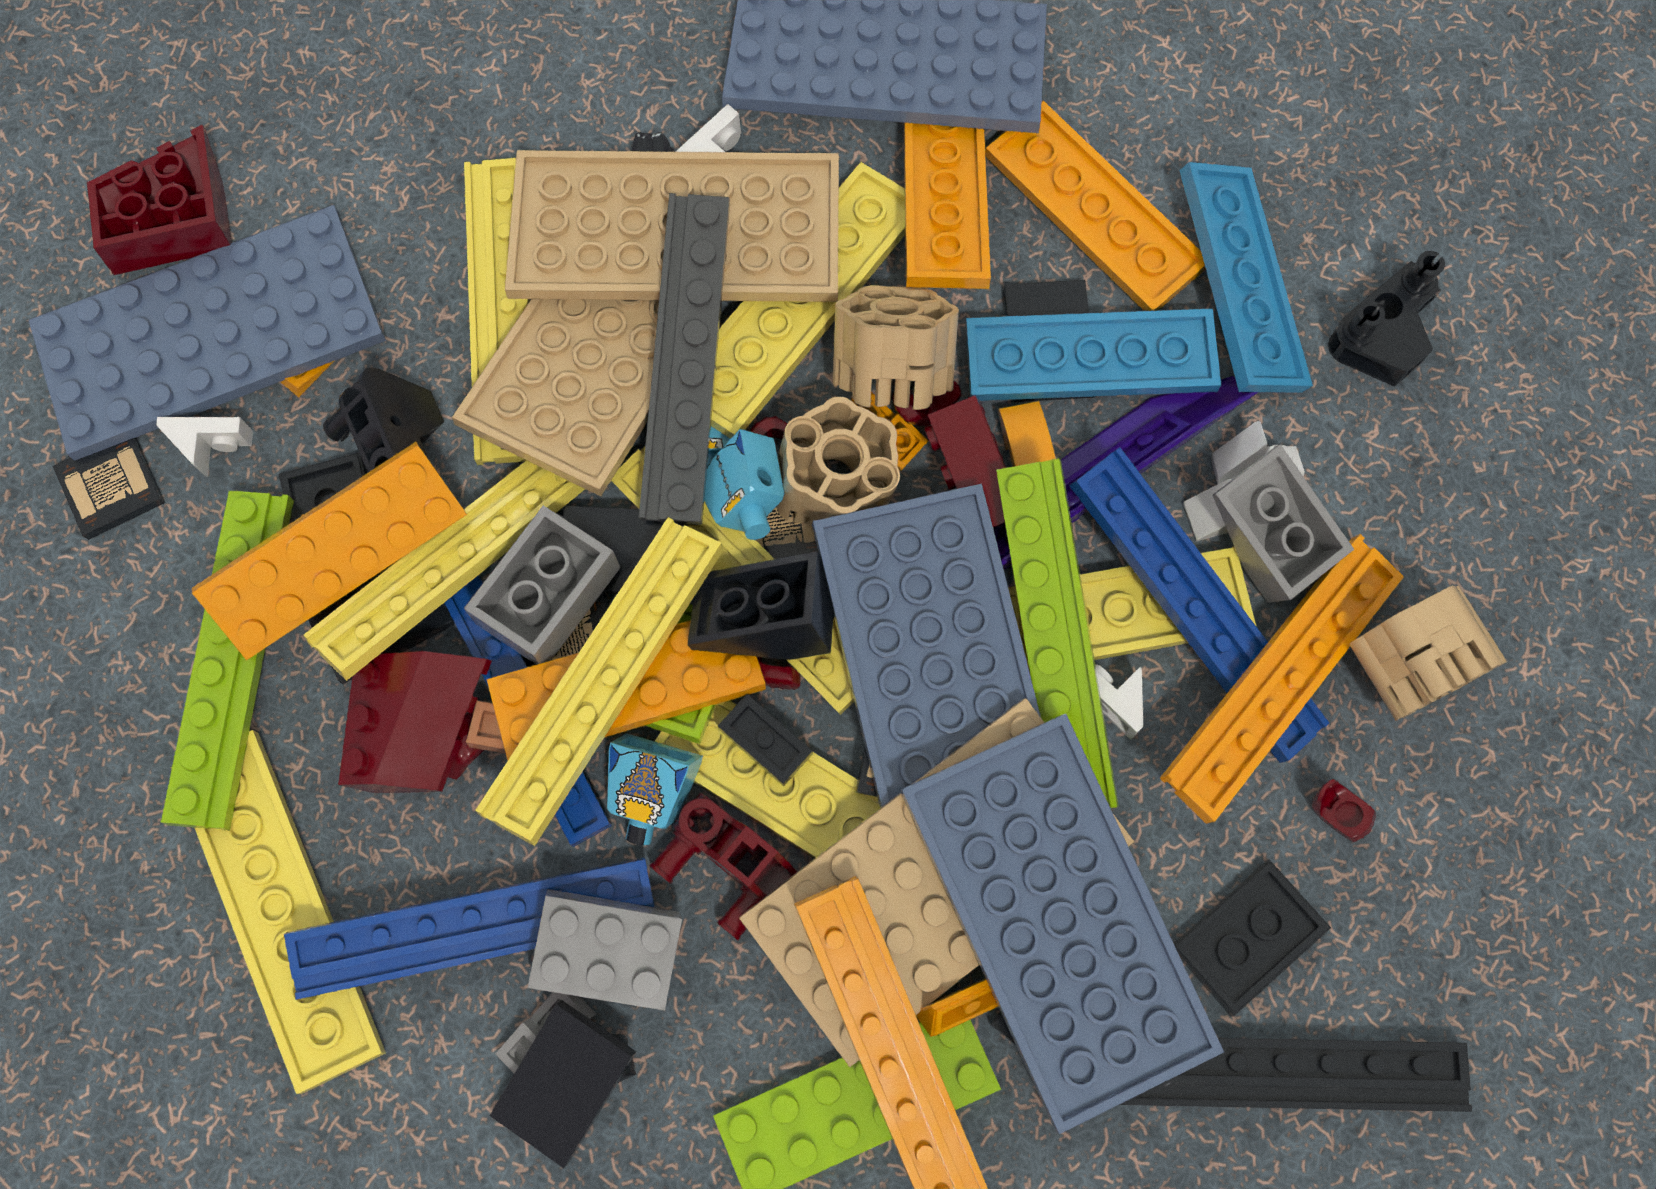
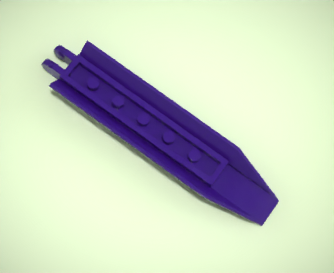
(1145, 437)

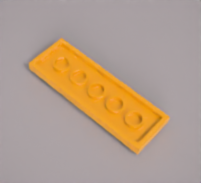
(946, 207)
(1098, 210)
(329, 551)
(673, 685)

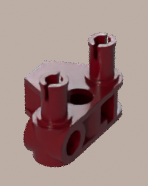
(725, 846)

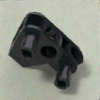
(1385, 330)
(384, 416)

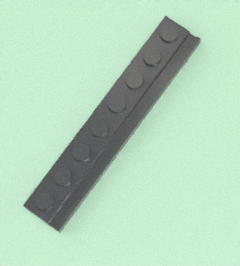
(685, 359)

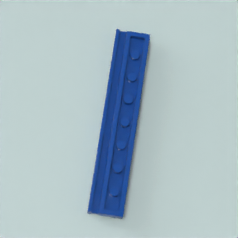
(1182, 582)
(445, 930)

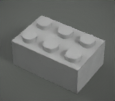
(543, 586)
(605, 950)

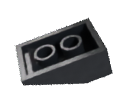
(765, 610)

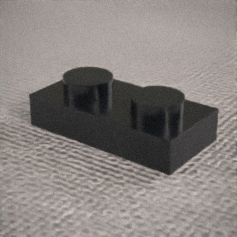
(765, 740)

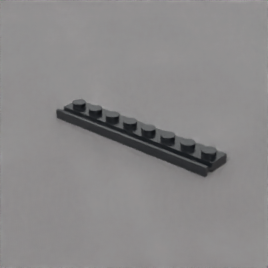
(1323, 1076)

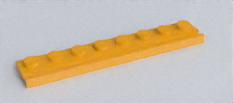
(1280, 681)
(888, 1039)

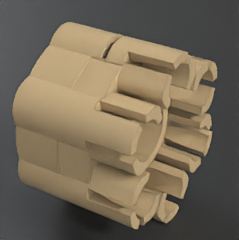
(898, 337)
(840, 433)
(1427, 652)

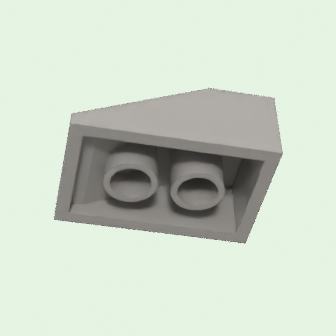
(1279, 527)

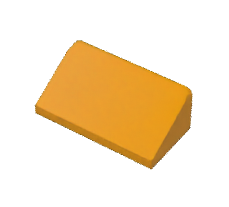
(957, 1008)

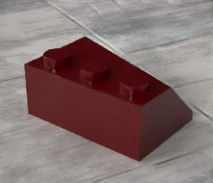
(160, 207)
(407, 720)

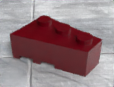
(968, 450)

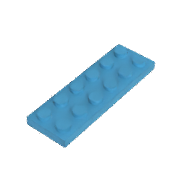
(1245, 279)
(1092, 354)

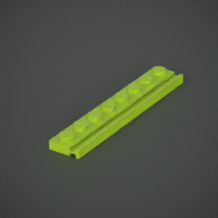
(1055, 608)
(220, 686)

